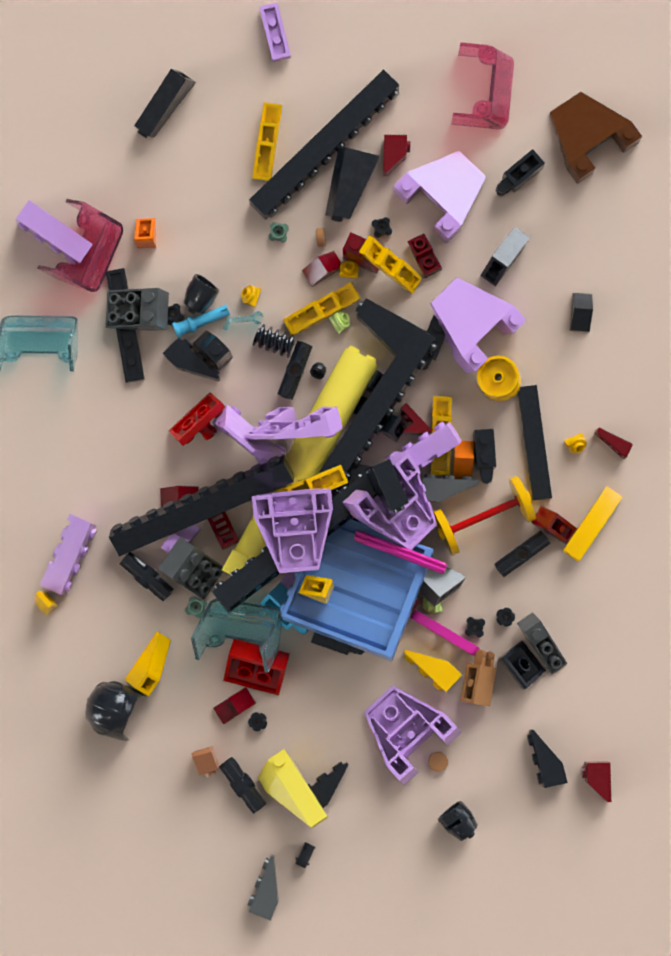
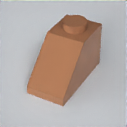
(205, 761)

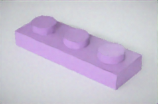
(275, 32)

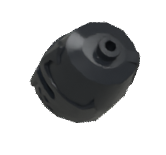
(200, 294)
(459, 821)

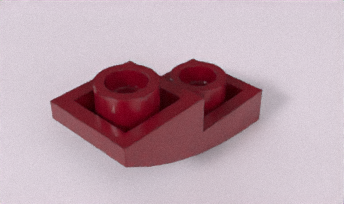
(424, 255)

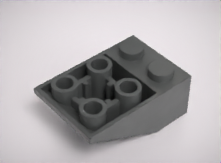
(137, 309)
(191, 568)

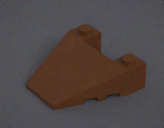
(585, 125)

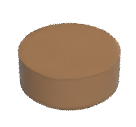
(321, 237)
(438, 761)

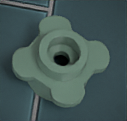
(278, 227)
(193, 602)

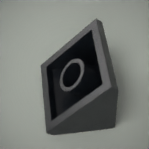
(522, 665)

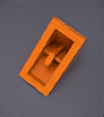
(145, 233)
(463, 459)

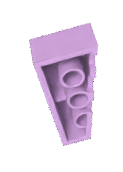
(53, 232)
(432, 444)
(68, 555)

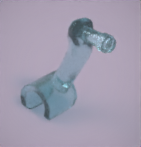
(242, 319)

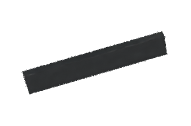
(126, 338)
(534, 443)

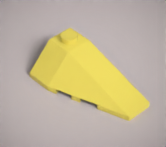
(287, 786)

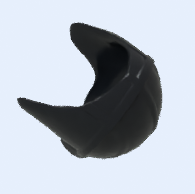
(110, 708)

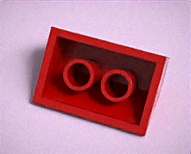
(247, 668)

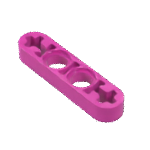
(444, 632)

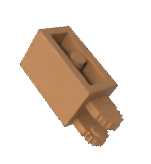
(479, 679)

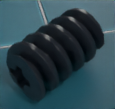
(274, 340)

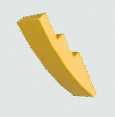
(267, 141)
(390, 264)
(322, 309)
(441, 413)
(327, 479)
(592, 524)

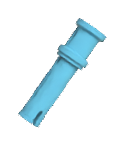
(192, 324)

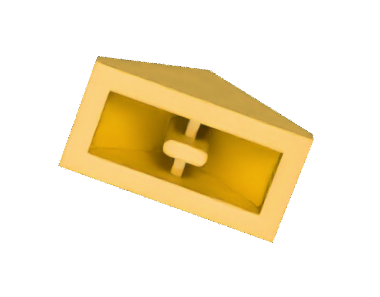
(317, 588)

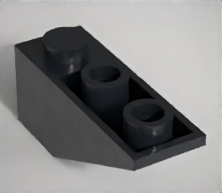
(184, 359)
(550, 767)
(328, 783)

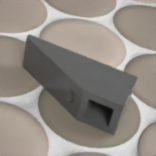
(441, 489)
(542, 642)
(266, 897)

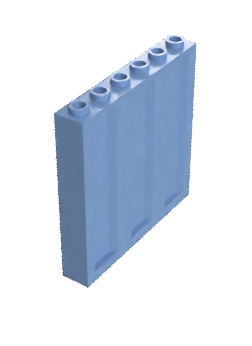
(369, 594)

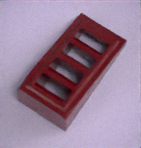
(616, 443)
(230, 542)

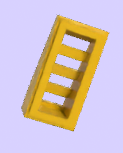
(45, 602)

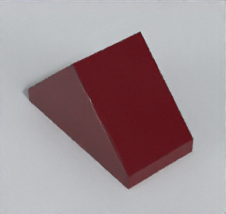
(321, 268)
(175, 493)

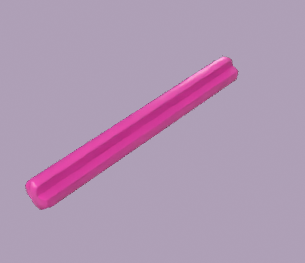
(400, 552)

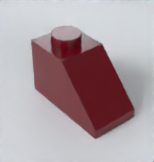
(395, 152)
(554, 524)
(598, 777)

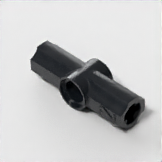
(299, 358)
(512, 561)
(146, 576)
(242, 785)

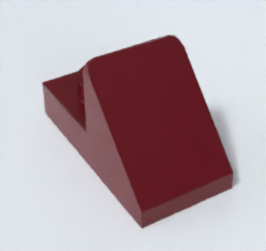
(418, 426)
(234, 705)

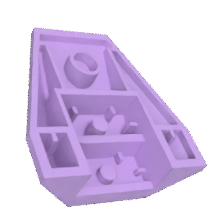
(294, 526)

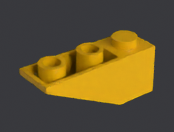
(150, 664)
(439, 670)

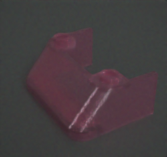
(495, 112)
(104, 235)

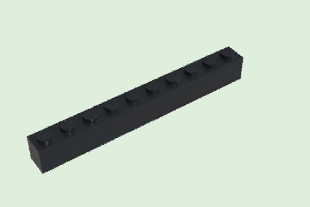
(324, 145)
(381, 403)
(201, 505)
(262, 569)

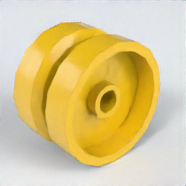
(497, 367)

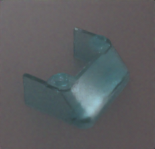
(39, 335)
(246, 623)

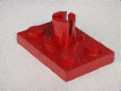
(198, 420)

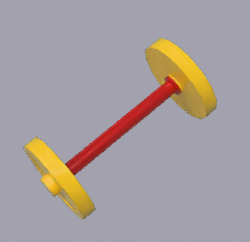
(521, 498)

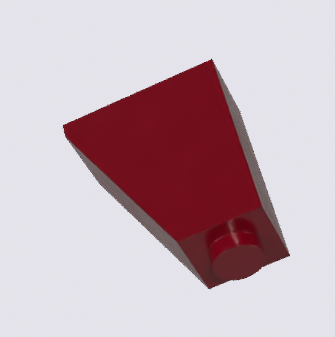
(351, 252)

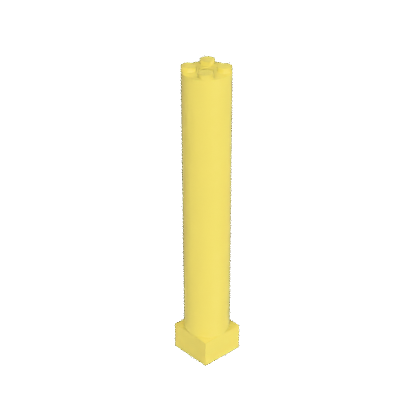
(309, 454)

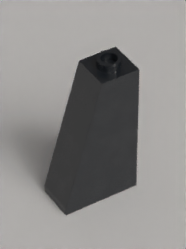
(164, 102)
(348, 181)
(384, 325)

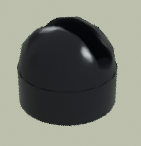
(320, 372)

